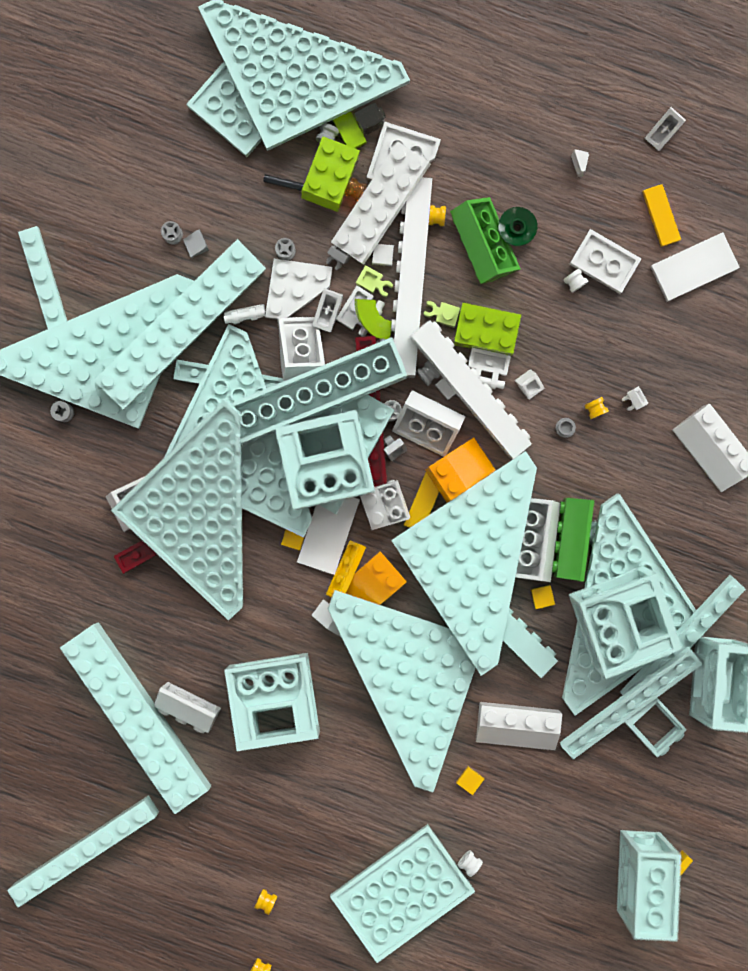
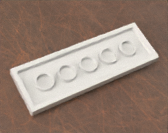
(380, 202)

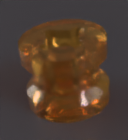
(355, 189)

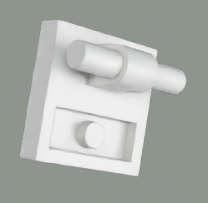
(385, 505)

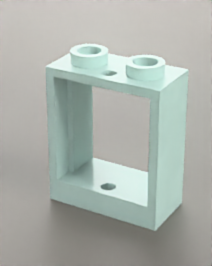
(672, 736)

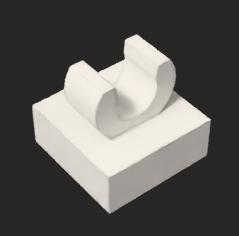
(637, 398)

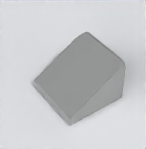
(195, 243)

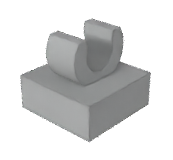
(339, 255)
(394, 448)

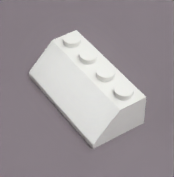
(714, 447)
(539, 541)
(518, 726)

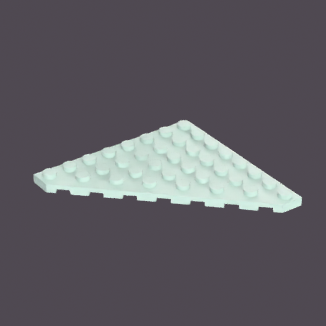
(295, 76)
(75, 352)
(264, 486)
(193, 509)
(616, 549)
(471, 556)
(413, 676)

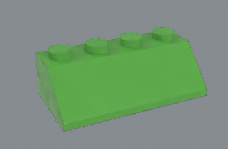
(479, 232)
(573, 538)

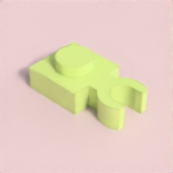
(371, 280)
(445, 314)

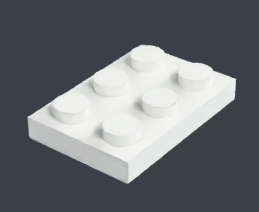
(605, 261)

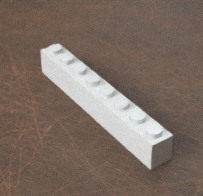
(470, 390)

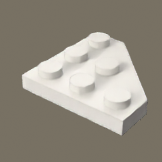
(422, 144)
(294, 286)

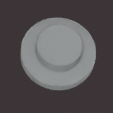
(565, 427)

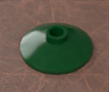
(524, 219)

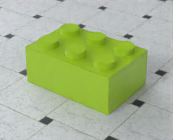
(330, 174)
(487, 329)

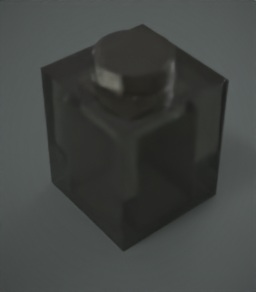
(370, 118)

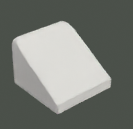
(580, 161)
(530, 384)

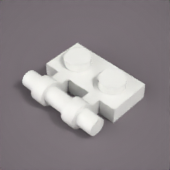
(238, 315)
(348, 315)
(489, 362)

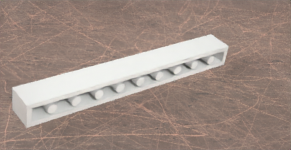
(411, 273)

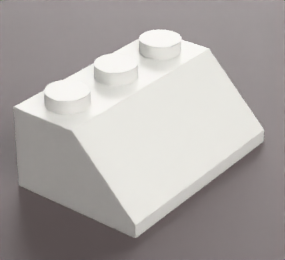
(428, 423)
(186, 707)

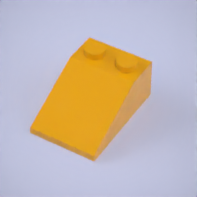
(460, 470)
(376, 580)

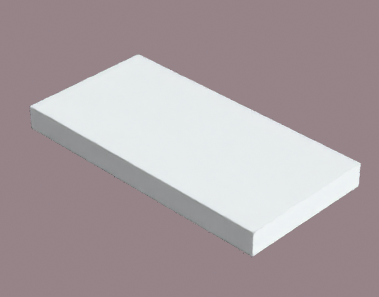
(694, 267)
(328, 536)

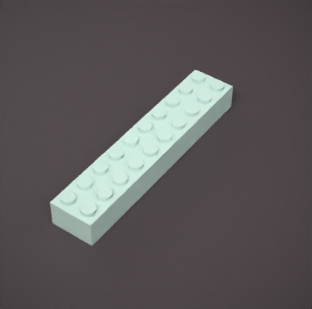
(180, 324)
(319, 390)
(136, 718)

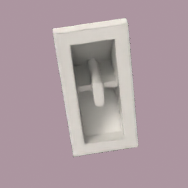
(665, 129)
(327, 310)
(323, 616)

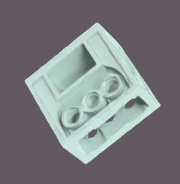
(321, 467)
(610, 626)
(721, 684)
(265, 696)
(648, 885)

